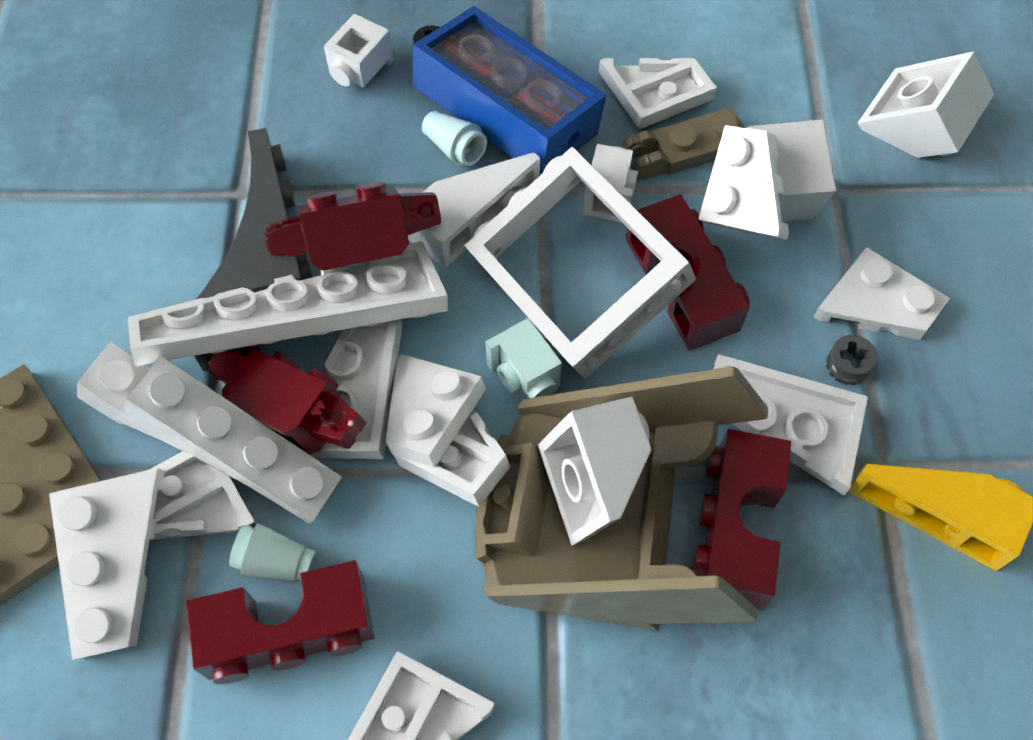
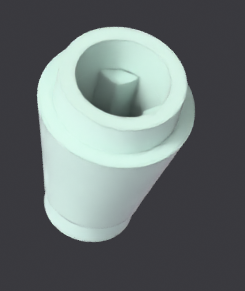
(455, 137)
(269, 555)

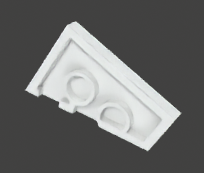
(102, 558)

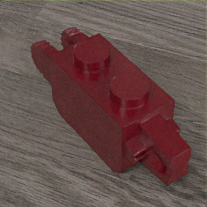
(354, 226)
(287, 400)

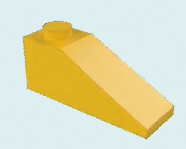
(962, 509)

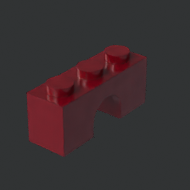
(713, 302)
(745, 472)
(231, 640)

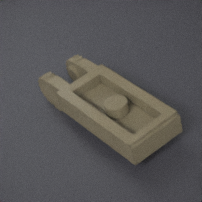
(680, 144)

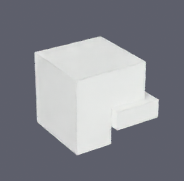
(803, 166)

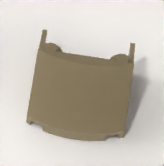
(623, 568)

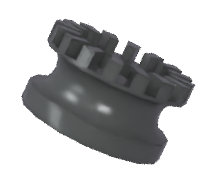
(842, 368)

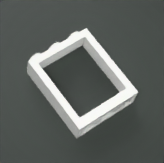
(631, 310)

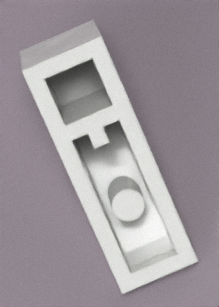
(472, 200)

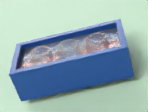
(506, 87)

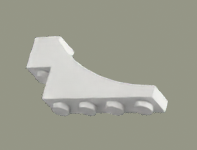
(207, 426)

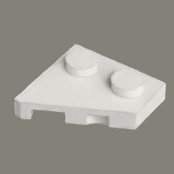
(658, 87)
(746, 184)
(883, 298)
(429, 408)
(469, 465)
(197, 500)
(419, 705)

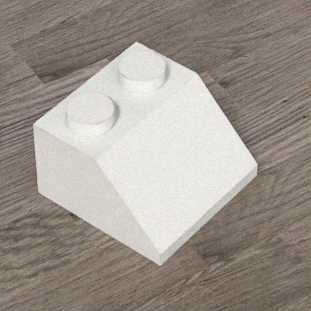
(929, 105)
(595, 464)

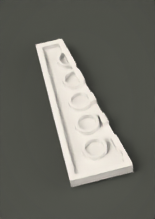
(292, 308)

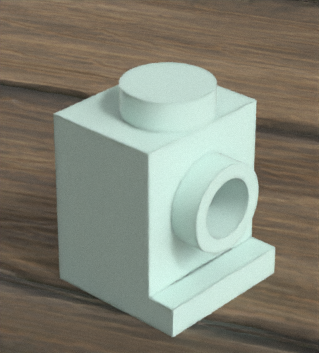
(524, 361)

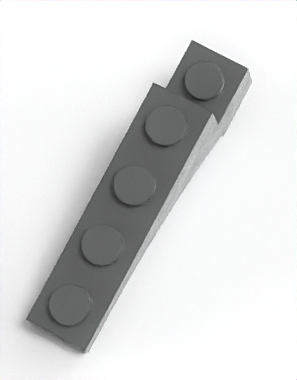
(247, 259)

